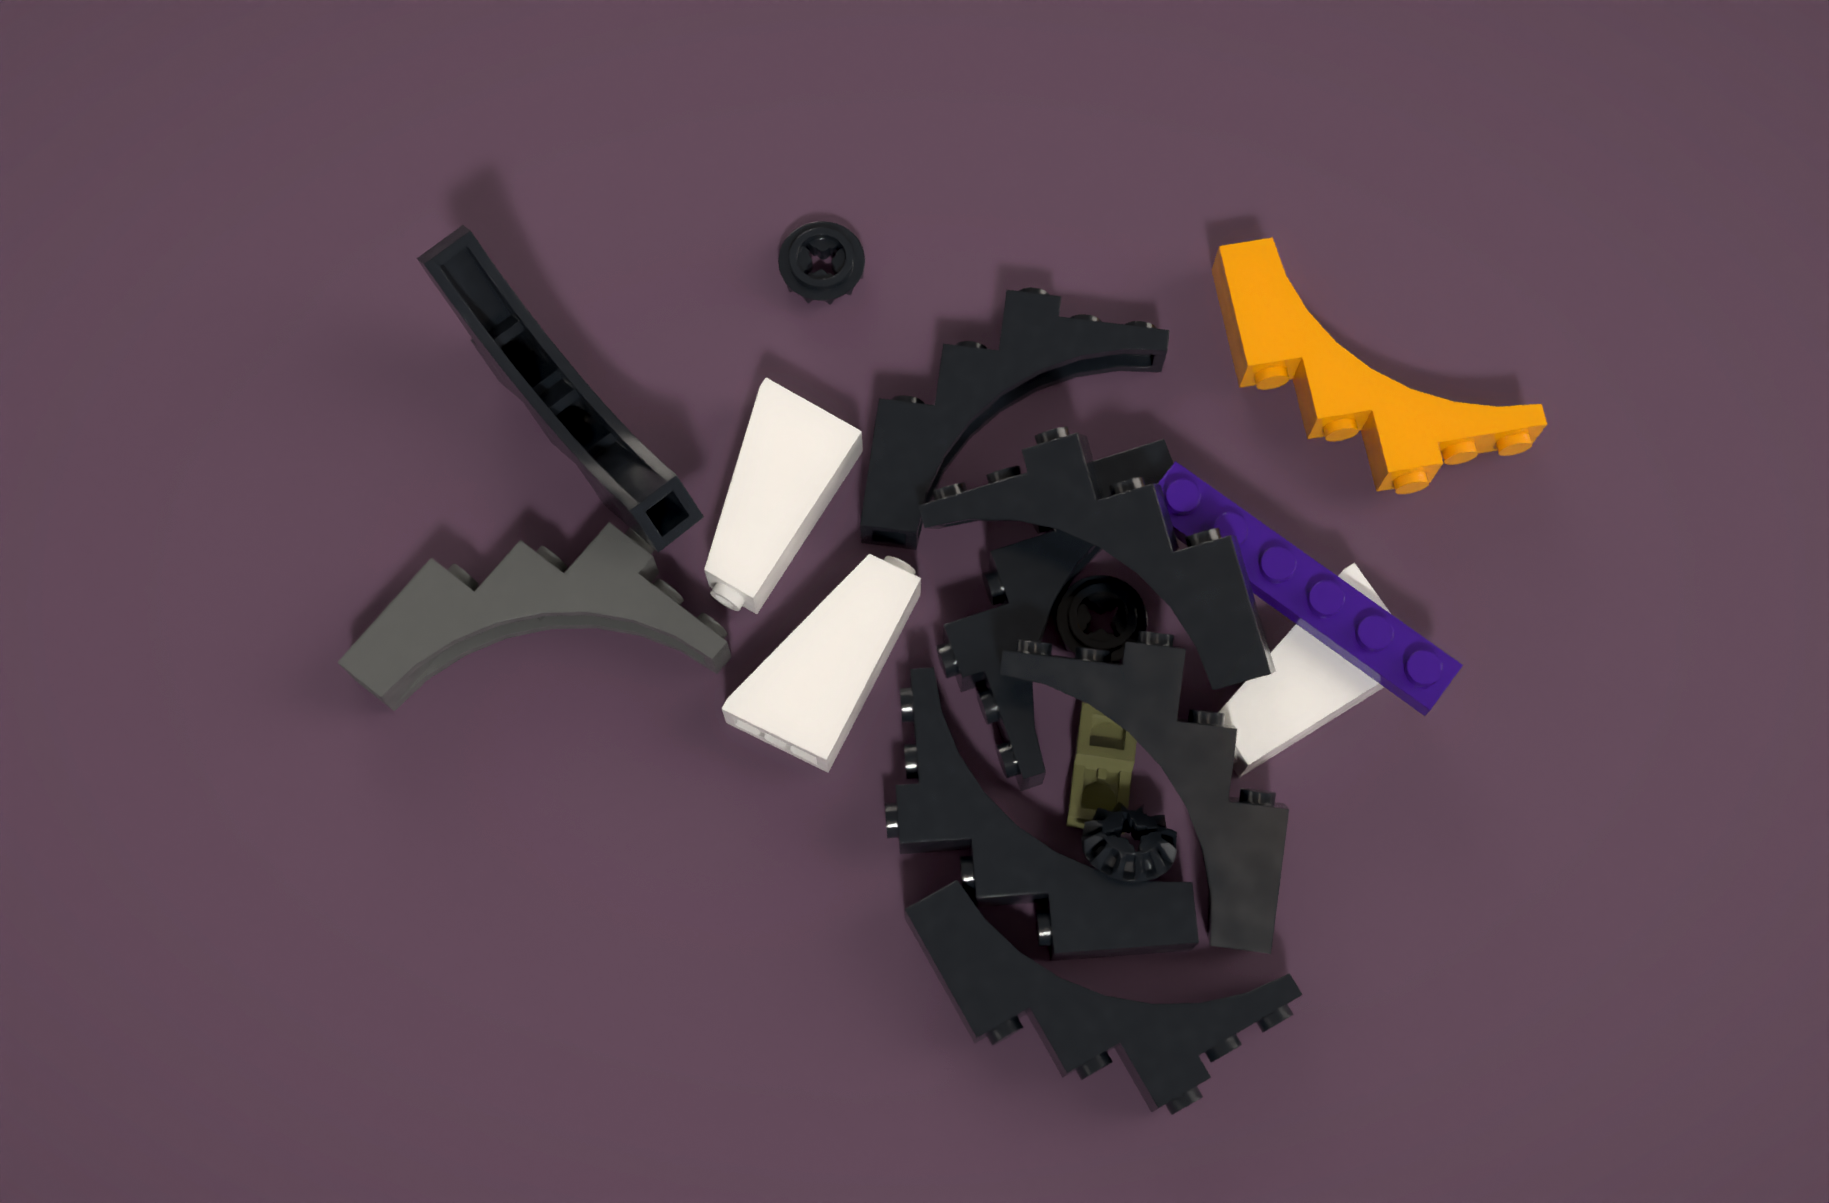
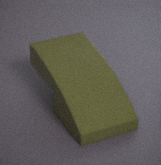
(1100, 767)

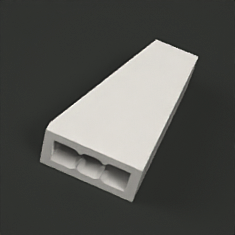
(779, 489)
(826, 668)
(1301, 696)

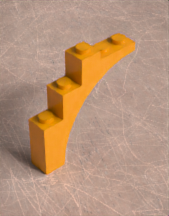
(1340, 395)

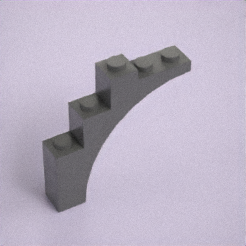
(449, 615)

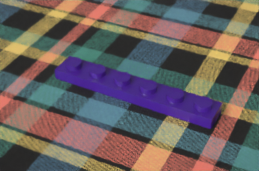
(1314, 595)

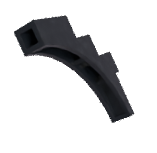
(1036, 350)
(562, 403)
(1200, 583)
(1029, 585)
(1237, 835)
(1007, 866)
(1157, 1042)

